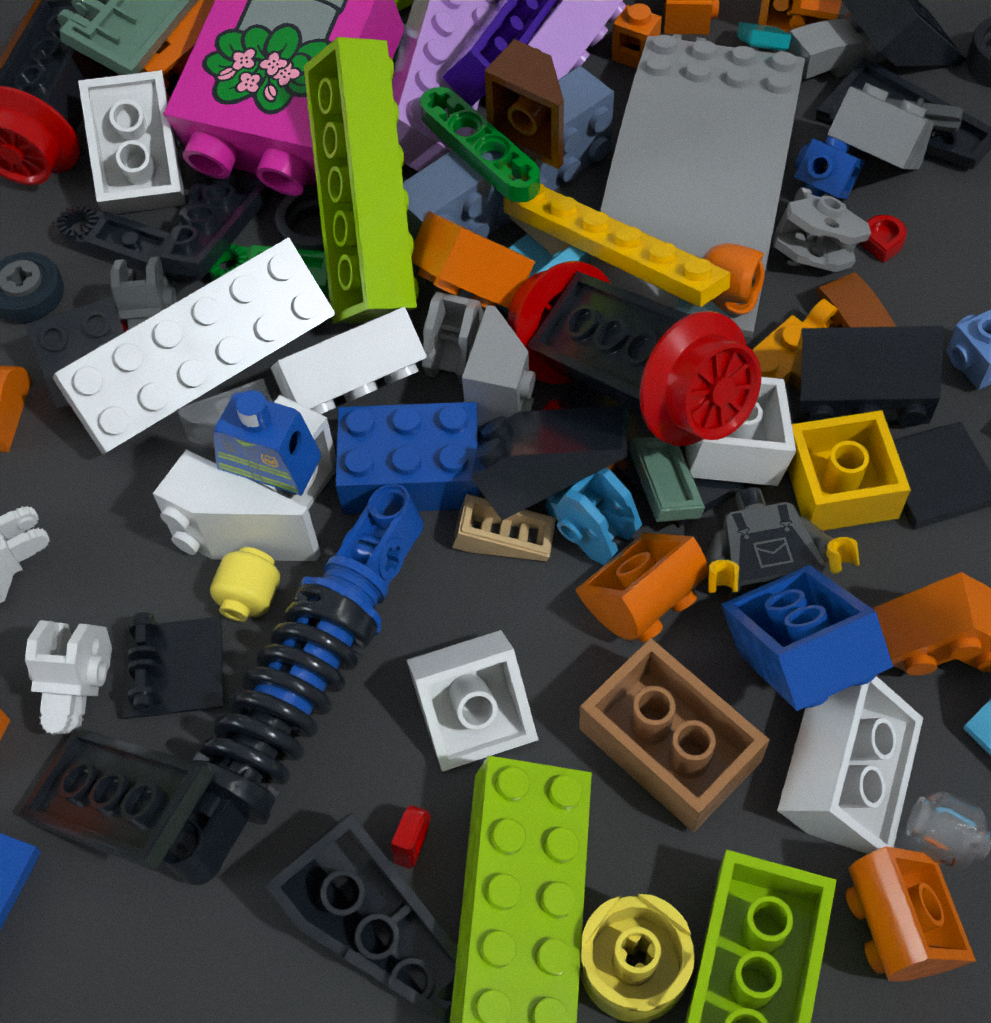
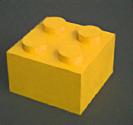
(847, 471)

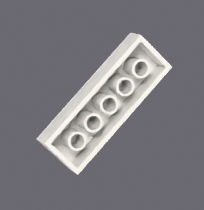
(193, 345)

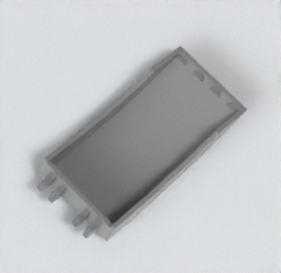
(702, 152)

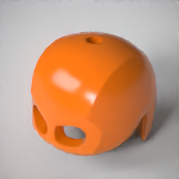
(743, 264)

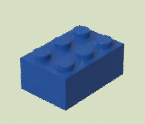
(410, 445)
(807, 637)

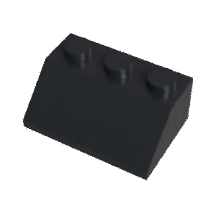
(867, 371)

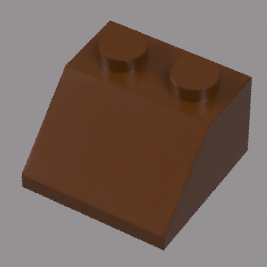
(527, 101)

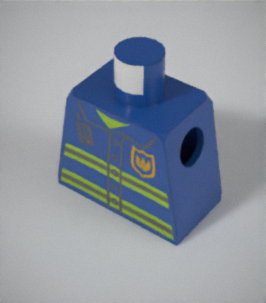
(265, 443)

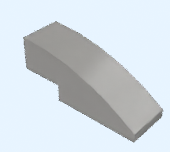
(829, 46)

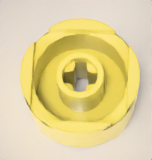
(628, 926)

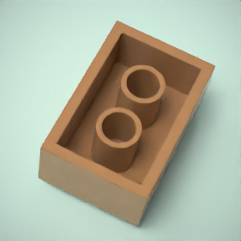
(672, 734)

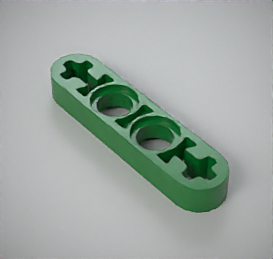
(485, 139)

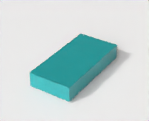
(763, 36)

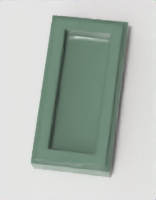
(666, 480)

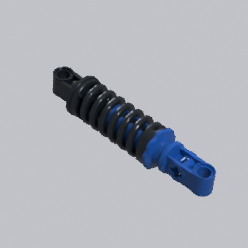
(319, 635)

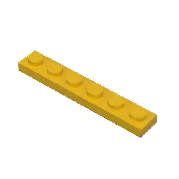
(622, 246)

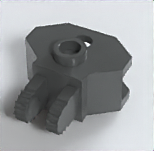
(140, 299)

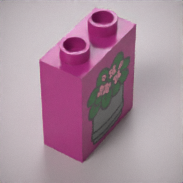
(246, 86)

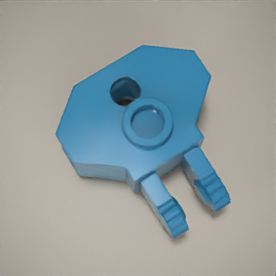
(592, 516)

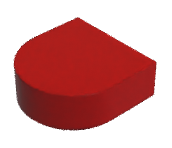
(886, 237)
(410, 836)

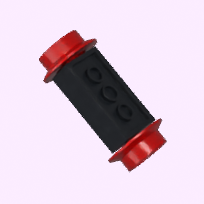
(42, 99)
(674, 367)

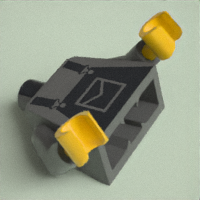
(768, 543)

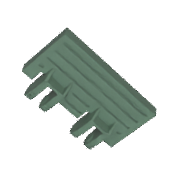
(122, 32)

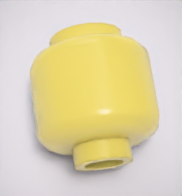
(245, 584)

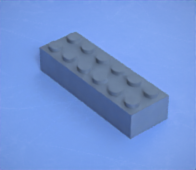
(466, 198)

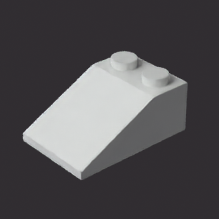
(131, 143)
(224, 512)

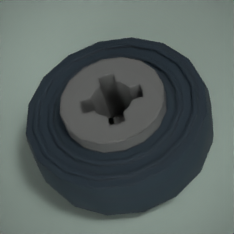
(28, 287)

